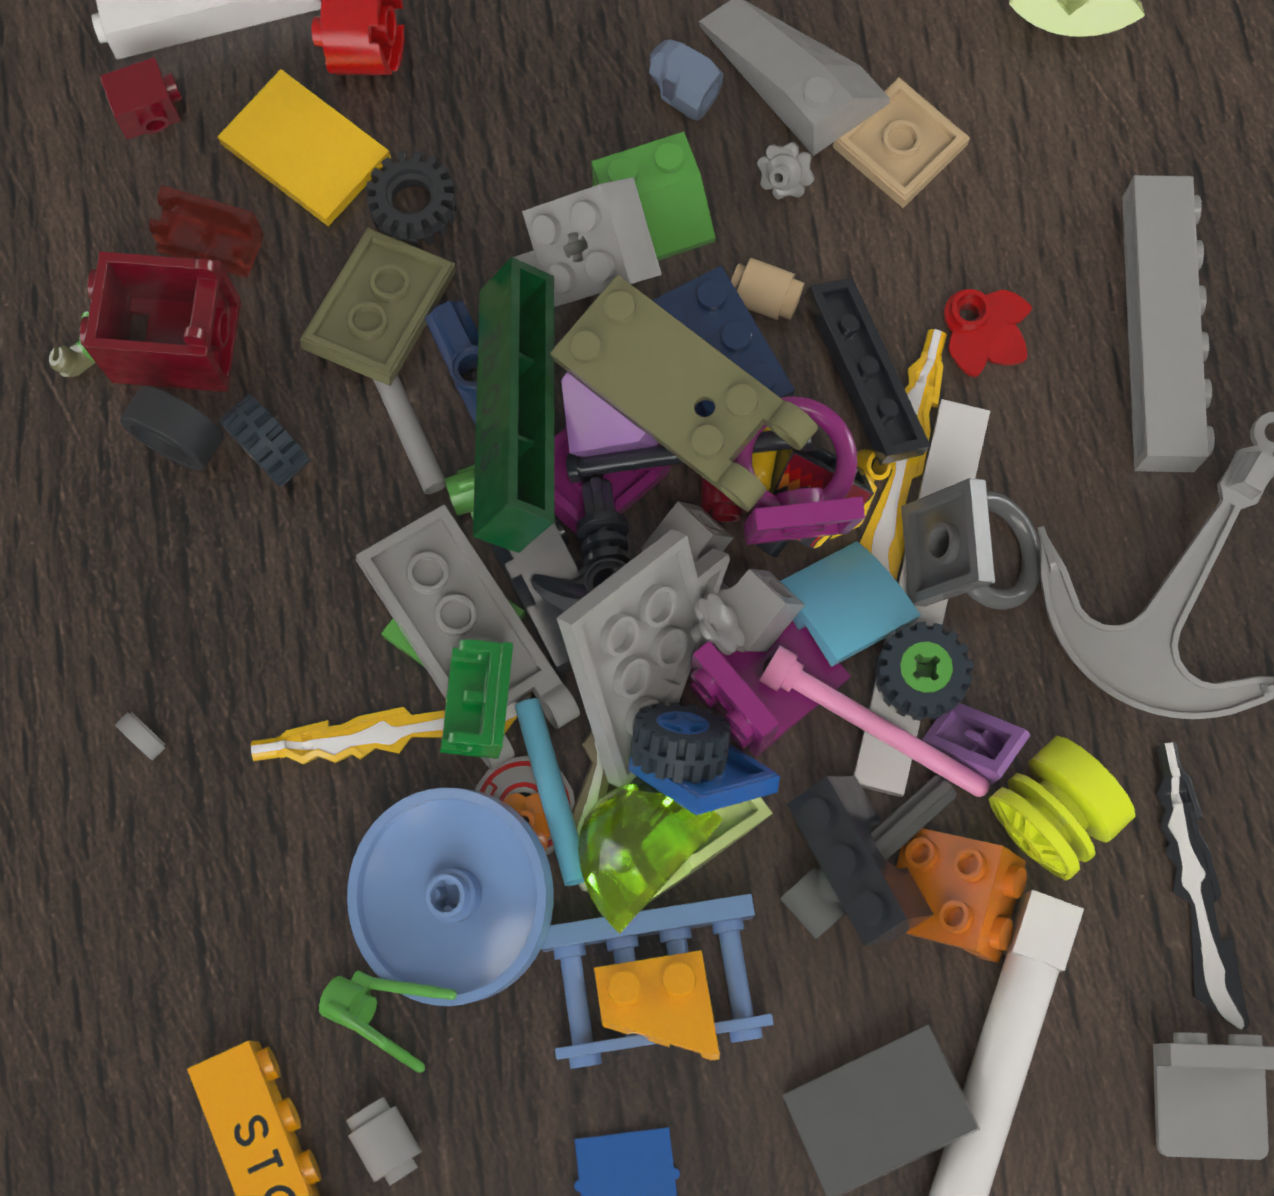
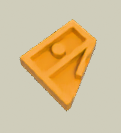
(660, 1000)

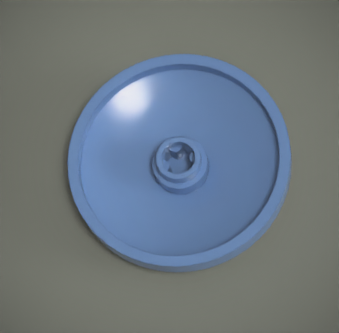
(450, 894)

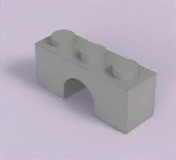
(758, 599)

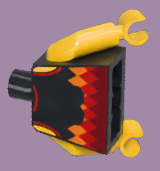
(798, 469)

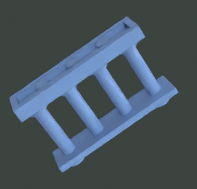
(674, 929)

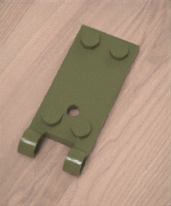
(659, 373)

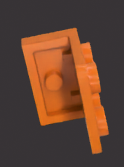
(968, 890)

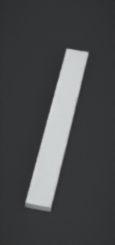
(950, 459)

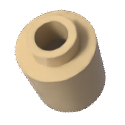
(767, 289)

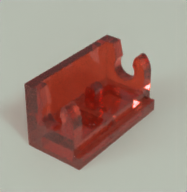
(206, 230)

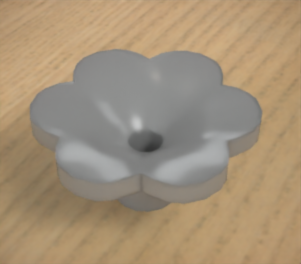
(718, 624)

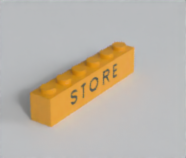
(254, 1123)

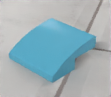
(849, 602)

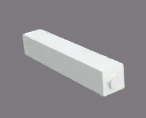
(149, 25)

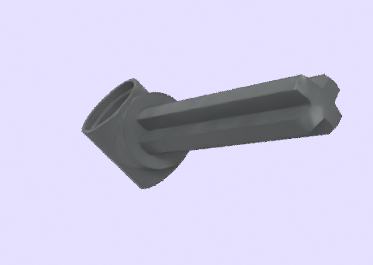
(813, 897)

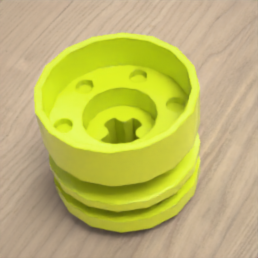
(1062, 807)

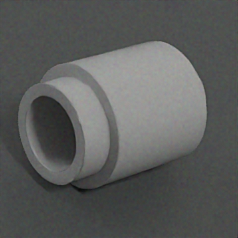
(383, 1141)

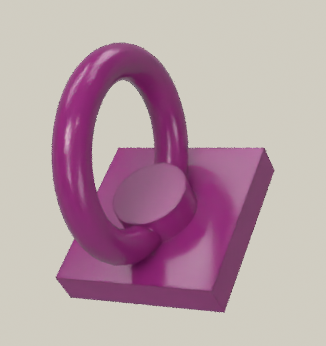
(808, 510)

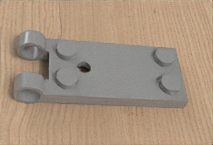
(447, 595)

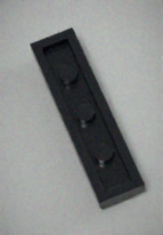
(866, 371)

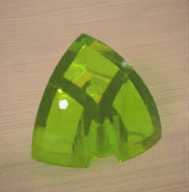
(634, 847)

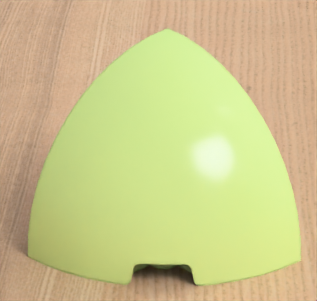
(1079, 16)

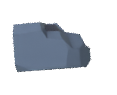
(685, 78)

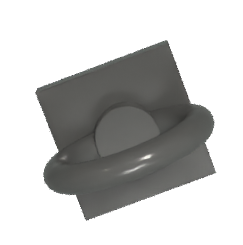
(952, 548)

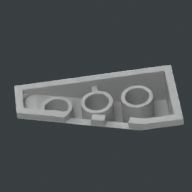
(800, 79)

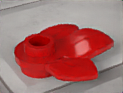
(993, 332)

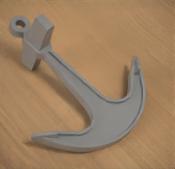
(1142, 657)

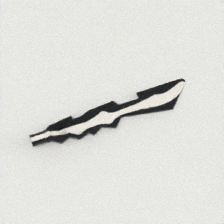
(1195, 881)

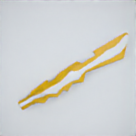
(885, 529)
(381, 730)

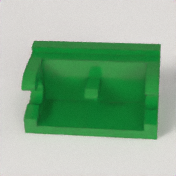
(477, 699)

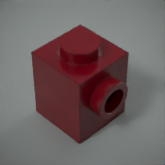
(142, 98)

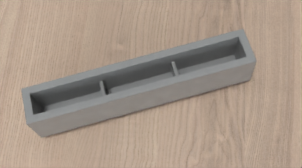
(1165, 324)

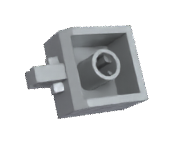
(591, 240)

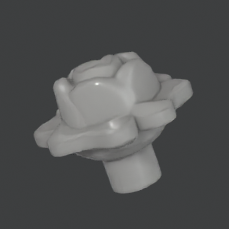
(785, 170)

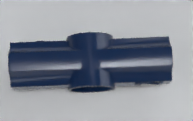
(458, 345)

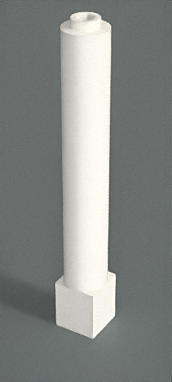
(1037, 953)

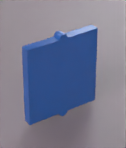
(626, 1164)

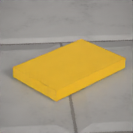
(304, 147)

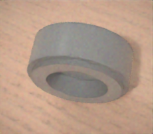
(140, 735)

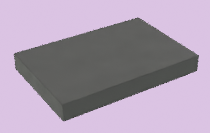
(880, 1112)

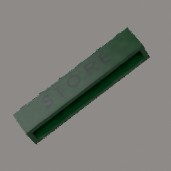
(515, 408)

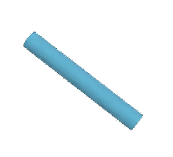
(550, 789)

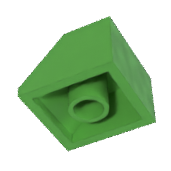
(668, 192)

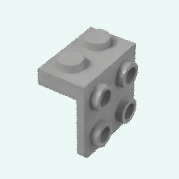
(1212, 1097)

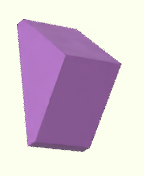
(597, 426)
(977, 740)

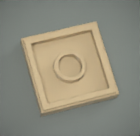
(902, 144)

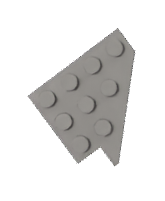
(636, 642)

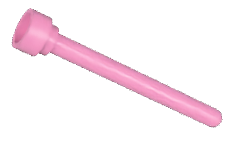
(787, 673)

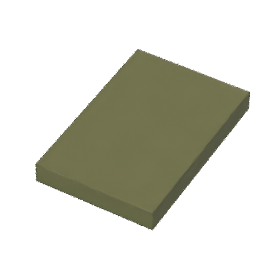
(378, 306)

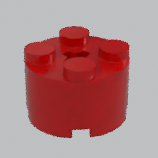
(359, 36)

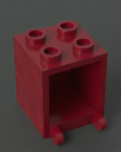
(188, 325)

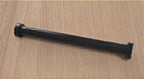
(656, 456)

